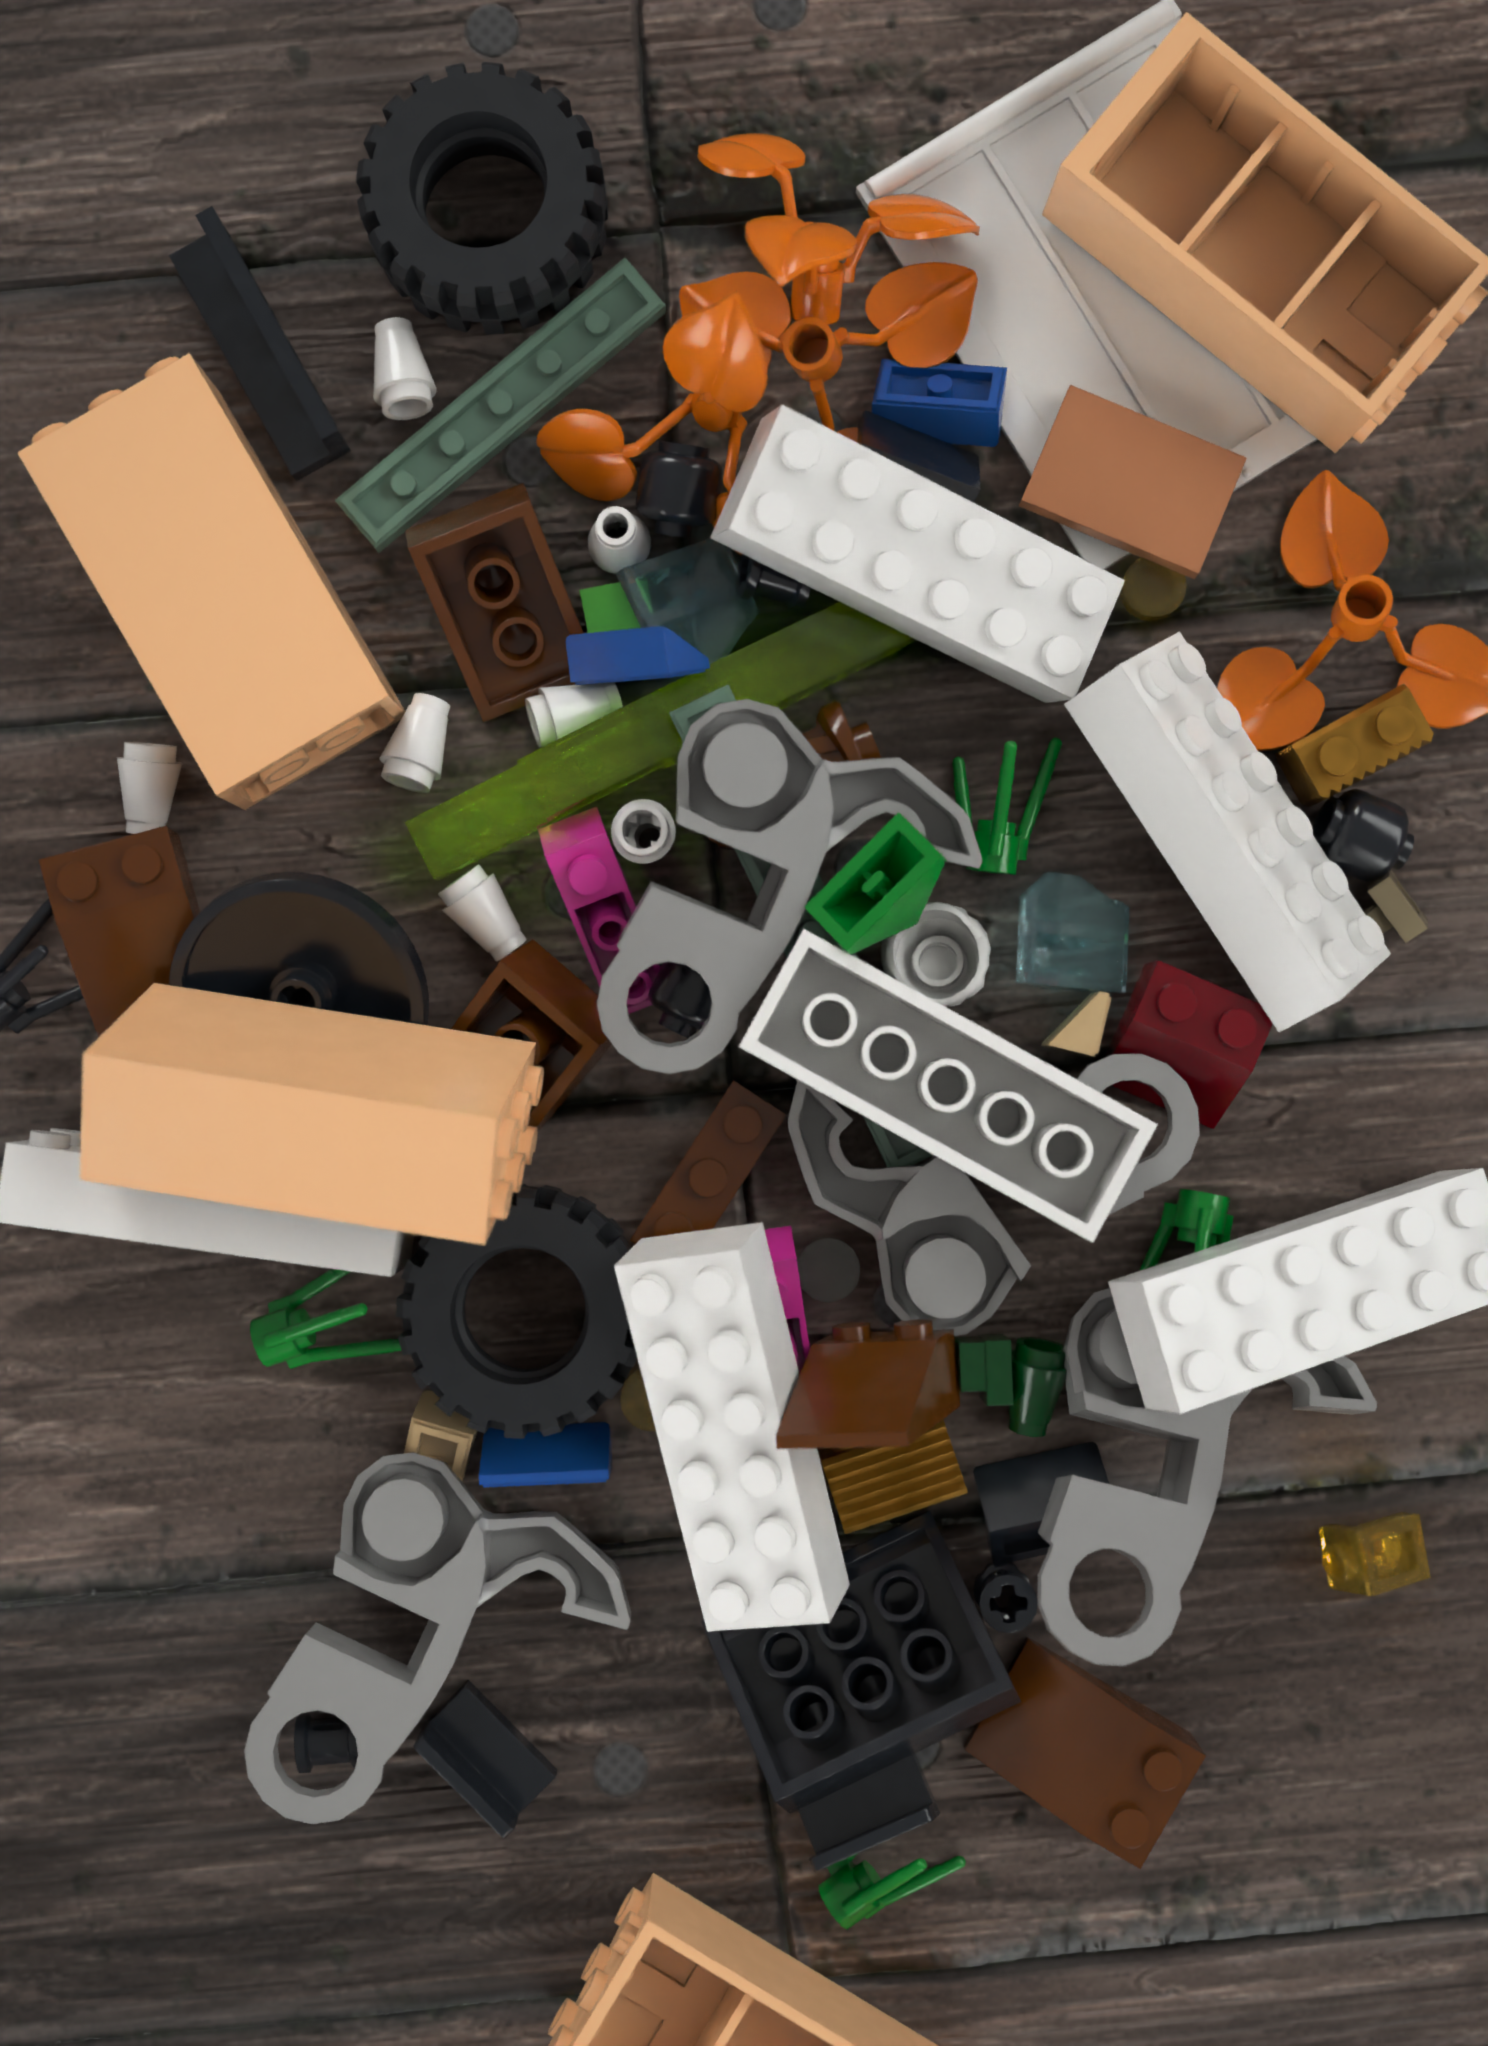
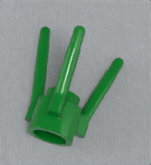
(997, 837)
(1200, 1221)
(288, 1332)
(860, 1892)

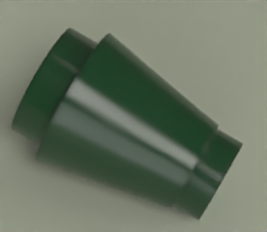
(1036, 1383)

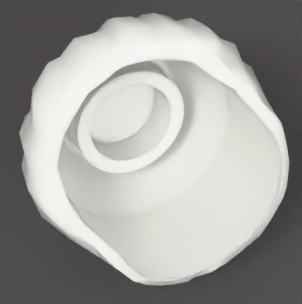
(940, 955)

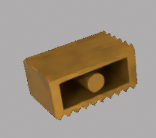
(1355, 746)
(892, 1481)

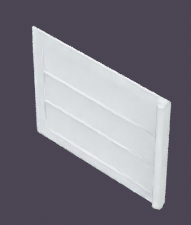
(1045, 299)

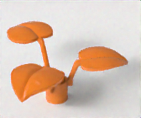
(810, 250)
(917, 309)
(707, 353)
(1344, 541)

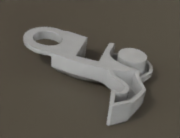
(768, 793)
(932, 1229)
(1152, 1531)
(436, 1552)

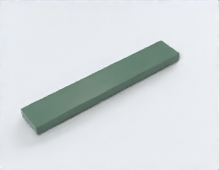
(501, 405)

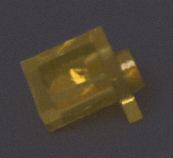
(1375, 1554)

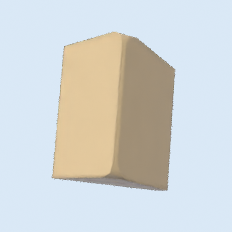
(1083, 1028)
(440, 1436)

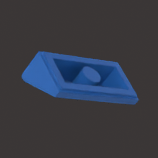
(943, 401)
(631, 656)
(569, 1457)

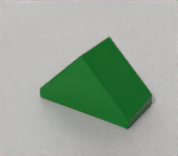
(879, 887)

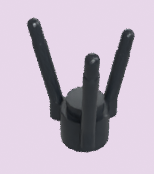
(13, 992)

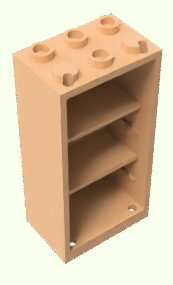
(1266, 236)
(211, 582)
(310, 1112)
(703, 1980)

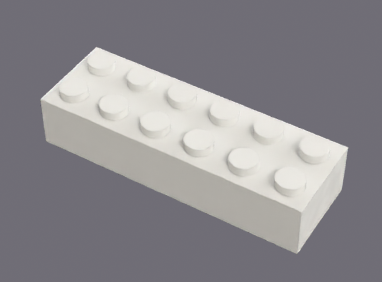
(916, 556)
(1229, 831)
(948, 1085)
(45, 1191)
(1306, 1290)
(717, 1390)

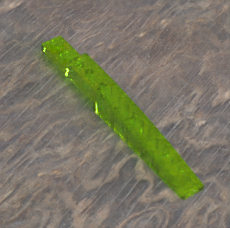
(643, 736)

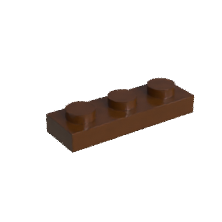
(713, 1165)

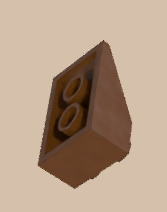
(497, 598)
(121, 915)
(542, 1003)
(872, 1387)
(1088, 1753)

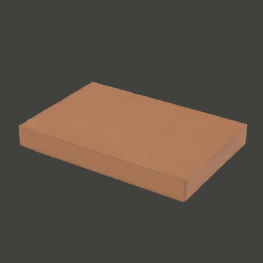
(1132, 482)

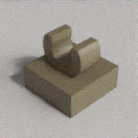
(1395, 908)

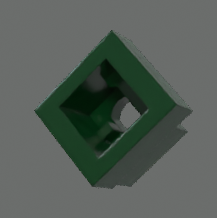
(986, 1367)

